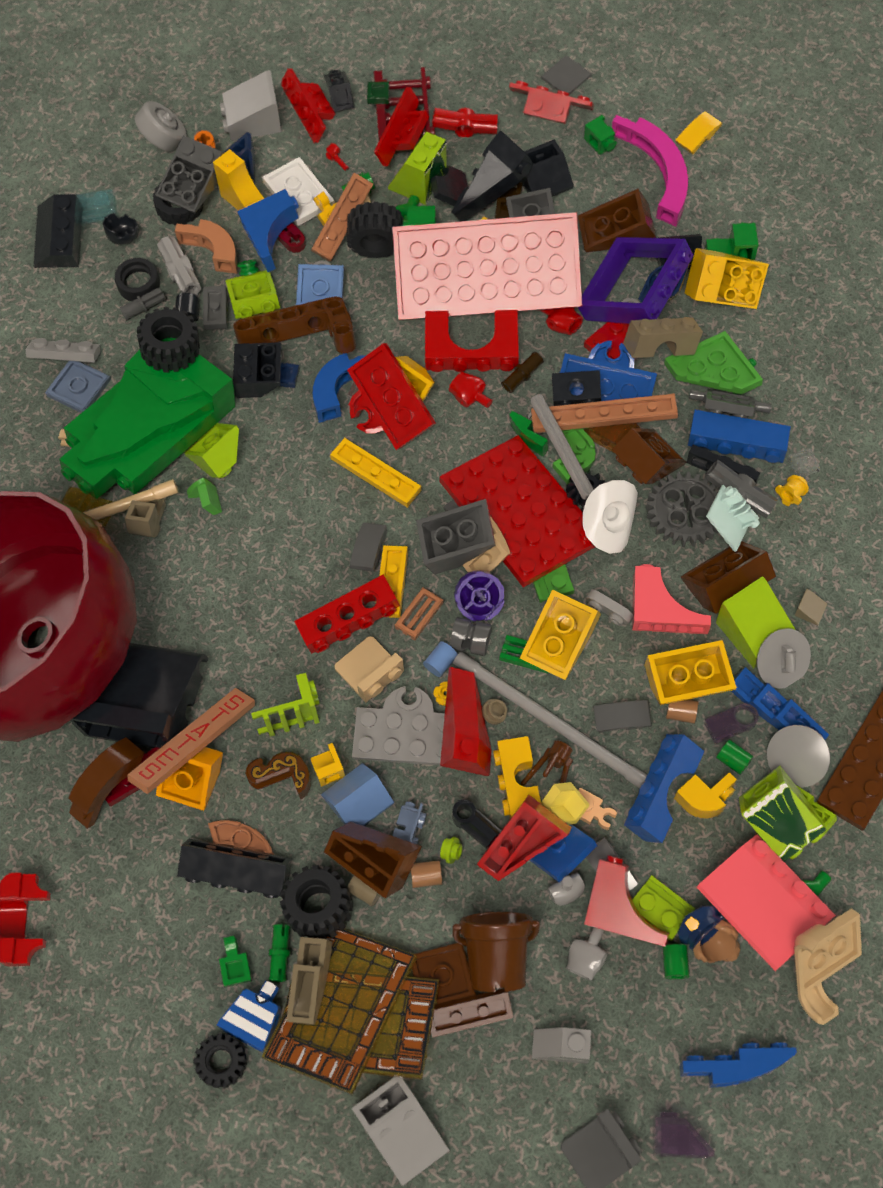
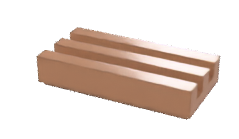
(408, 630)

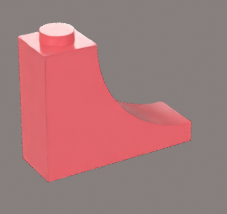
(657, 610)

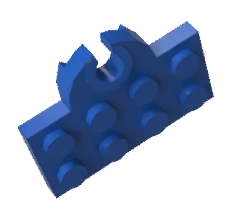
(617, 375)

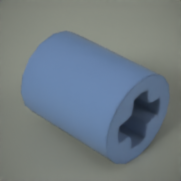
(440, 659)

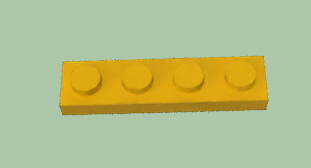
(375, 472)

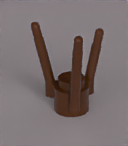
(556, 756)

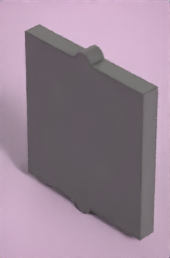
(566, 75)

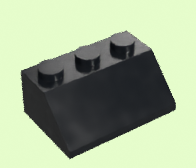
(58, 232)

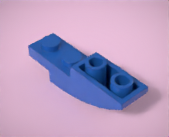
(749, 1064)

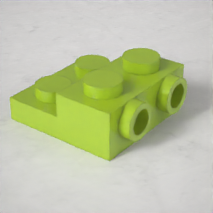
(252, 294)

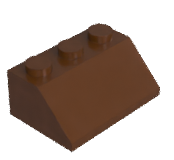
(727, 575)

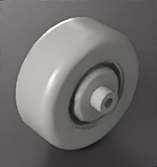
(160, 126)

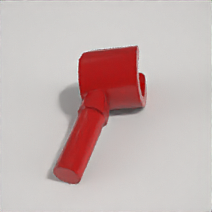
(332, 154)

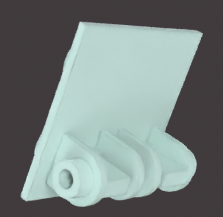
(731, 516)

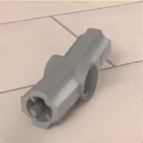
(178, 266)

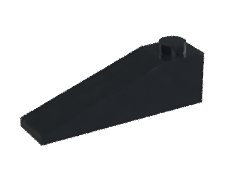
(500, 171)

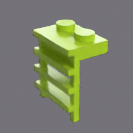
(304, 709)

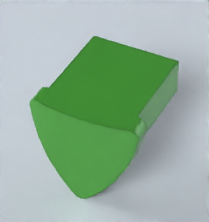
(208, 495)

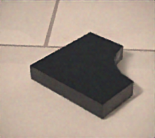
(450, 186)

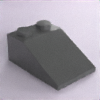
(455, 536)

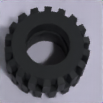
(372, 229)
(163, 325)
(303, 887)

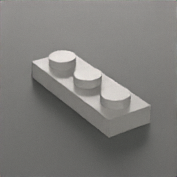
(63, 350)

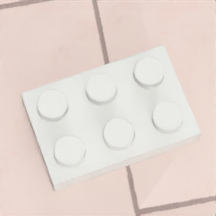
(299, 182)

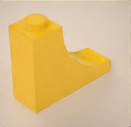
(234, 181)

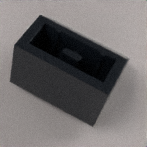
(549, 169)
(256, 369)

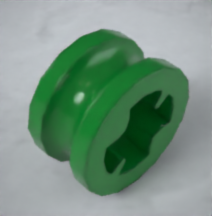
(247, 267)

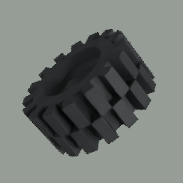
(205, 1052)

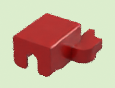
(15, 893)

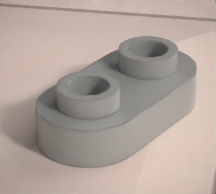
(617, 613)

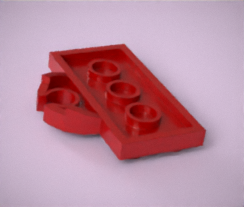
(387, 398)

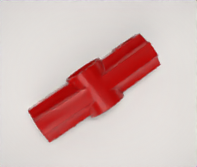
(465, 121)

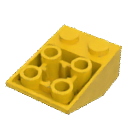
(725, 279)

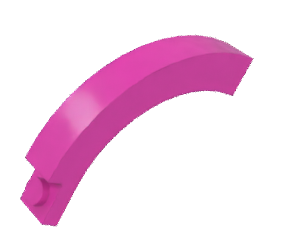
(667, 157)

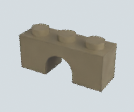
(679, 334)

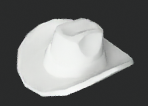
(610, 515)

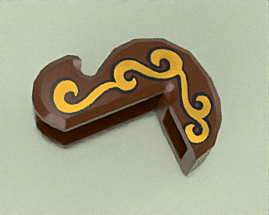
(278, 769)

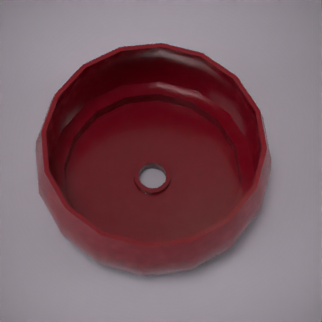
(65, 576)

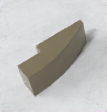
(309, 980)

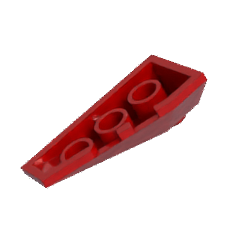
(464, 731)

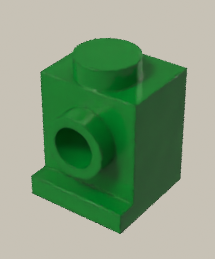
(600, 135)

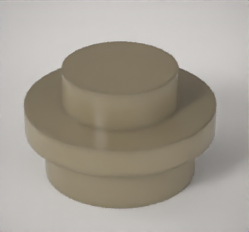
(494, 711)

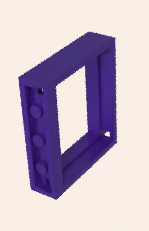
(593, 299)

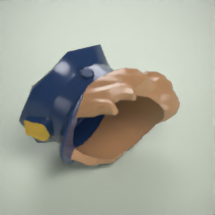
(709, 935)

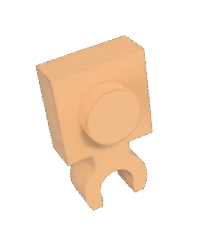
(594, 810)

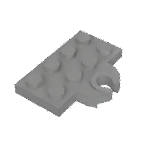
(399, 731)

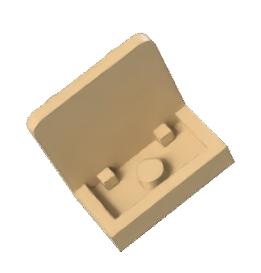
(369, 668)

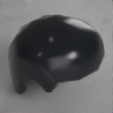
(120, 229)

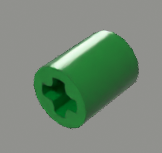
(734, 757)
(676, 961)

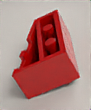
(523, 837)

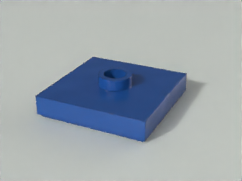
(565, 854)

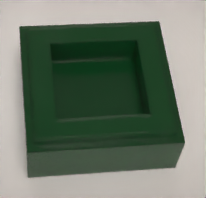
(377, 92)

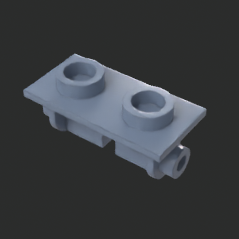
(410, 819)

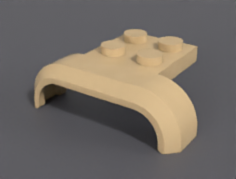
(821, 954)

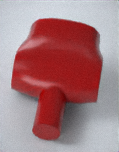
(563, 320)
(469, 389)

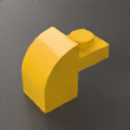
(703, 801)

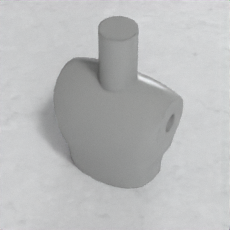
(567, 890)
(586, 957)

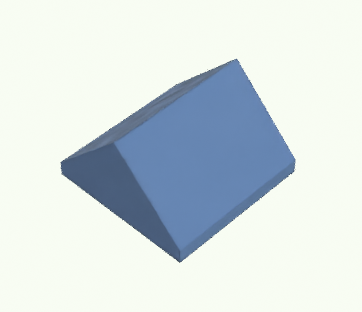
(358, 796)

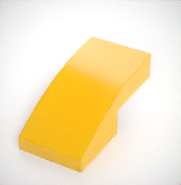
(698, 131)

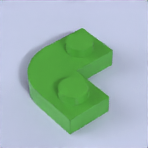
(583, 448)

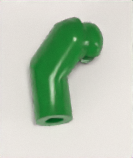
(412, 201)
(818, 883)

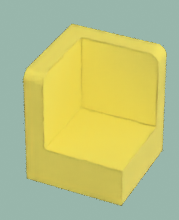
(565, 802)

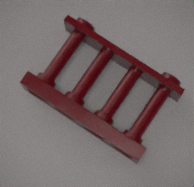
(424, 83)

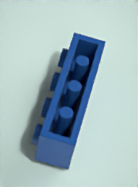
(739, 436)

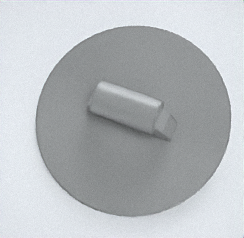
(783, 658)
(800, 753)

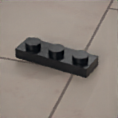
(704, 458)

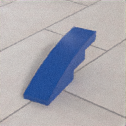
(771, 704)

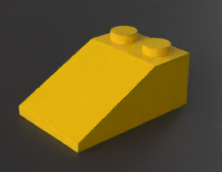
(560, 634)

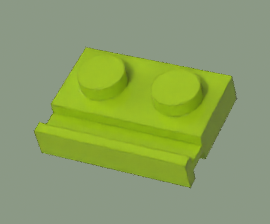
(661, 906)

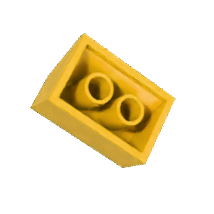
(689, 672)

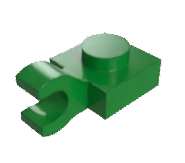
(235, 966)

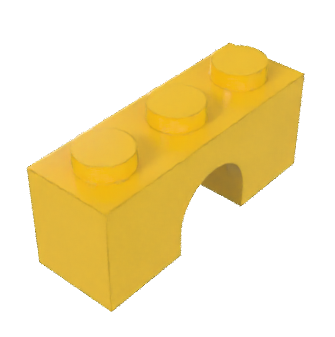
(514, 756)

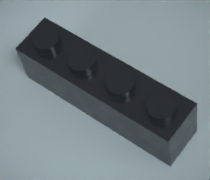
(233, 868)

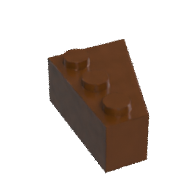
(373, 856)

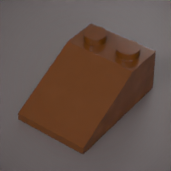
(621, 217)
(647, 455)

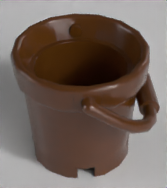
(496, 948)

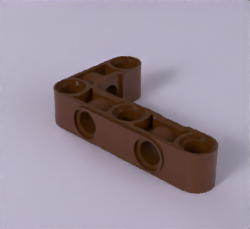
(297, 321)

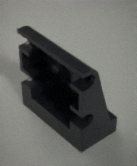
(145, 697)

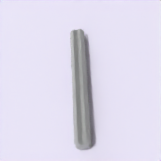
(562, 446)

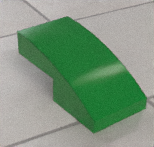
(524, 428)

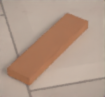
(336, 225)

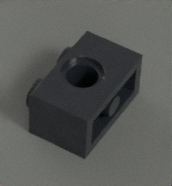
(564, 382)

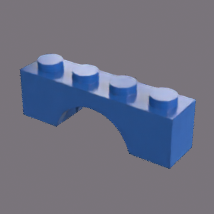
(650, 815)

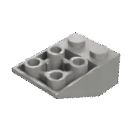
(400, 1129)

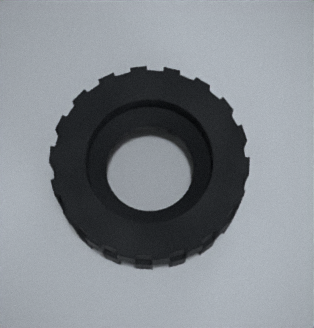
(173, 215)

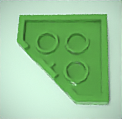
(716, 365)

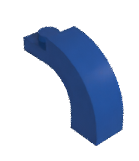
(327, 385)

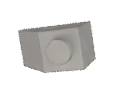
(562, 1045)

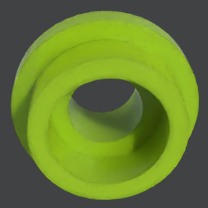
(451, 850)

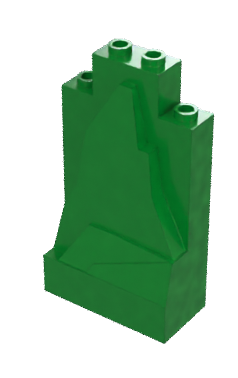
(144, 424)

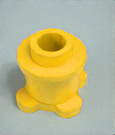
(792, 490)

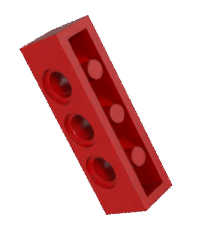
(334, 612)

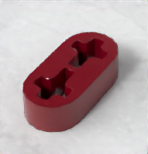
(296, 234)

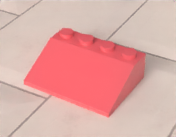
(764, 900)

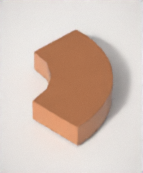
(239, 836)

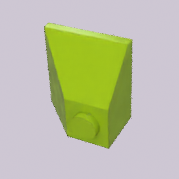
(216, 450)

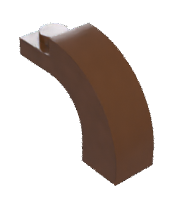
(100, 778)

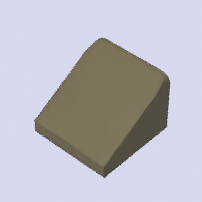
(811, 607)

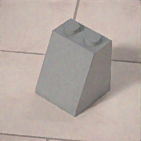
(251, 108)

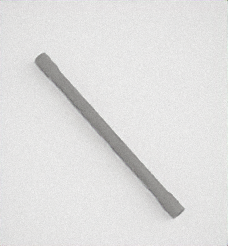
(629, 772)

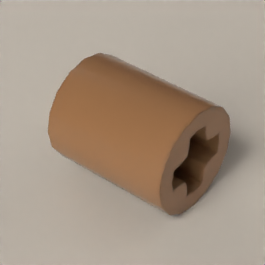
(683, 711)
(426, 874)

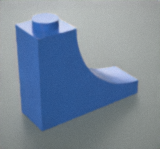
(265, 222)

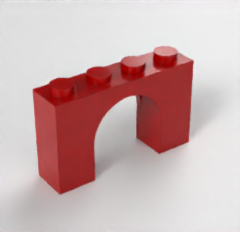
(445, 355)

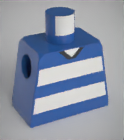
(253, 1017)

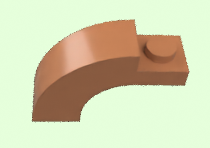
(213, 238)

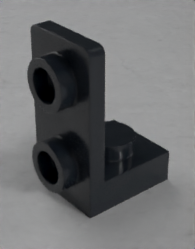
(339, 90)

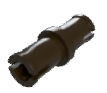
(522, 372)

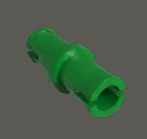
(279, 953)

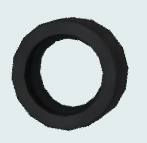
(131, 266)

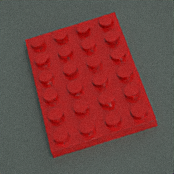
(526, 505)

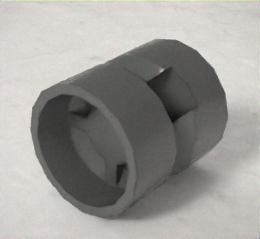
(470, 636)

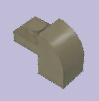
(144, 517)

